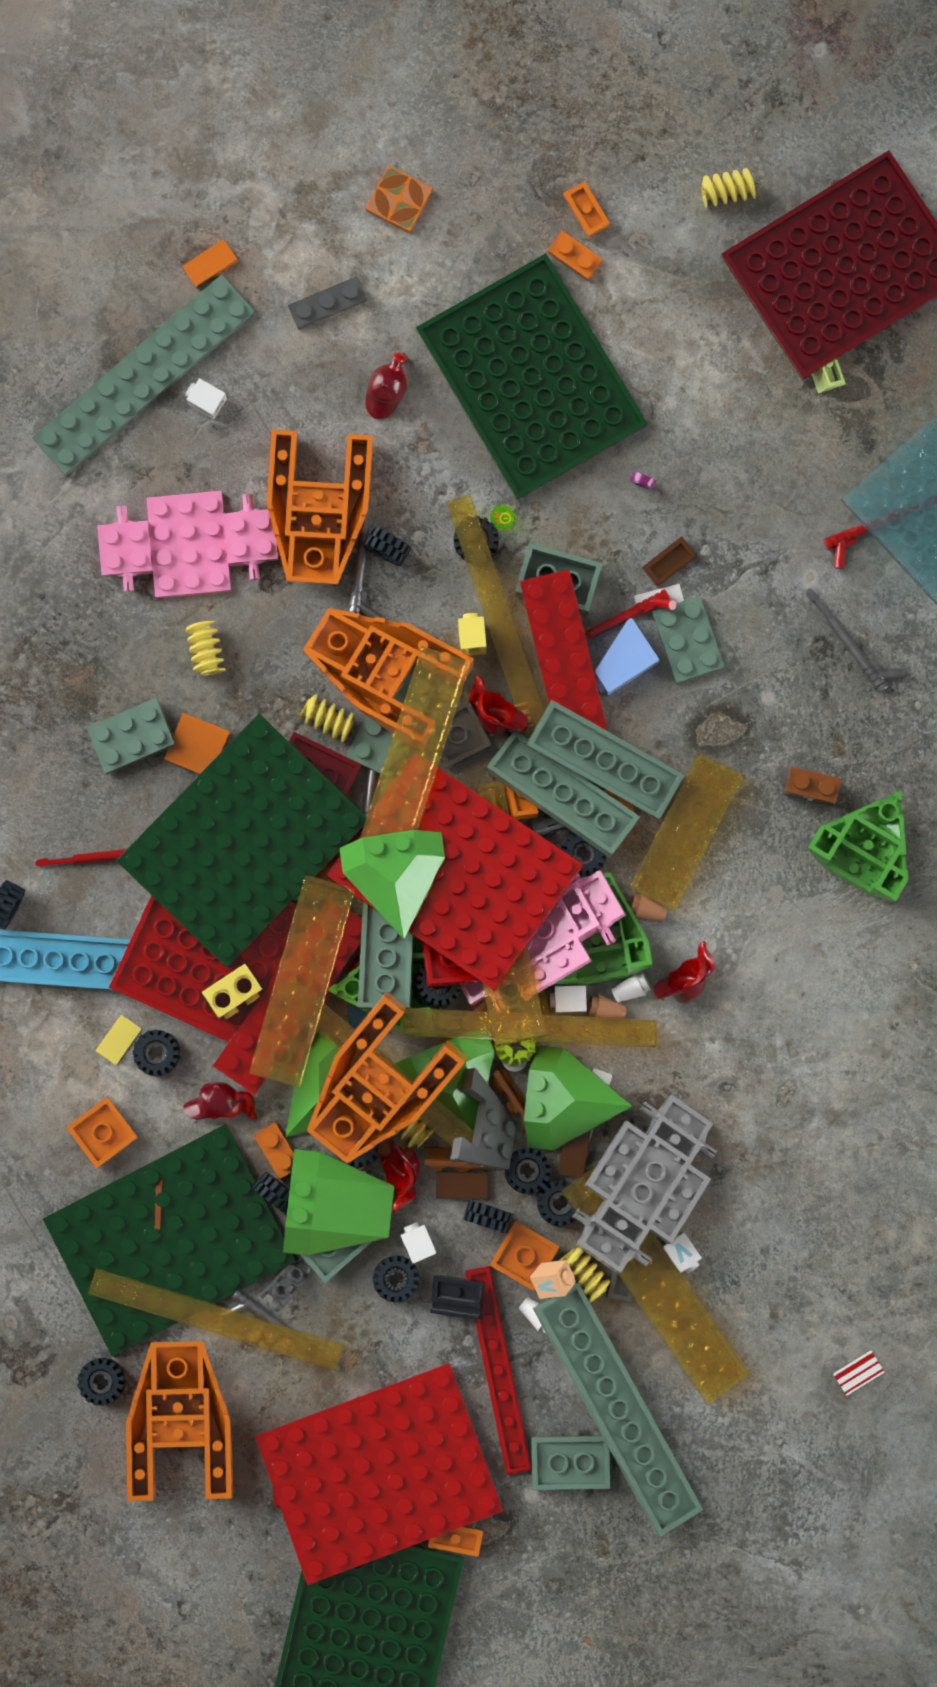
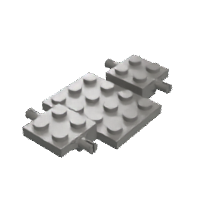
(645, 1184)

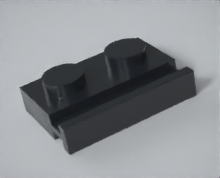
(457, 1297)

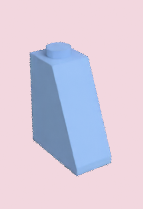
(625, 659)

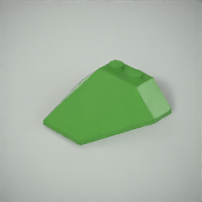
(619, 959)
(334, 1205)

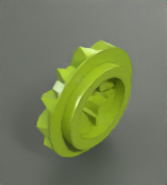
(519, 1057)

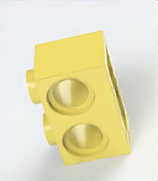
(472, 634)
(229, 986)

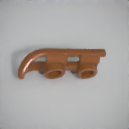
(516, 1102)
(438, 1161)

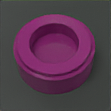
(643, 480)

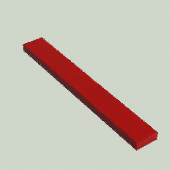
(500, 1377)

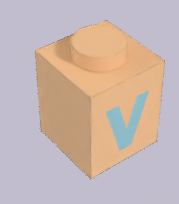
(553, 1279)

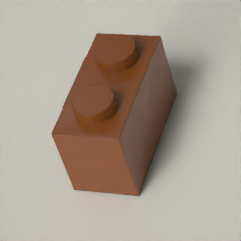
(812, 786)

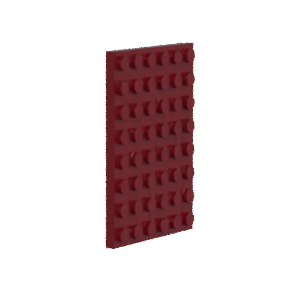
(841, 265)

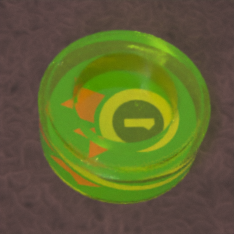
(502, 517)

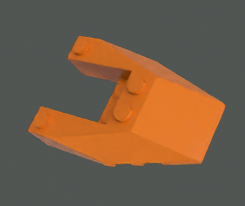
(317, 520)
(370, 659)
(367, 1096)
(178, 1407)

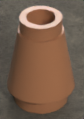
(646, 908)
(605, 1008)

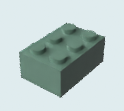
(544, 561)

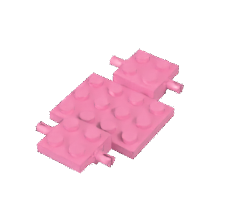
(187, 544)
(556, 947)

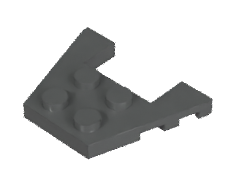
(493, 1128)

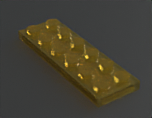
(686, 832)

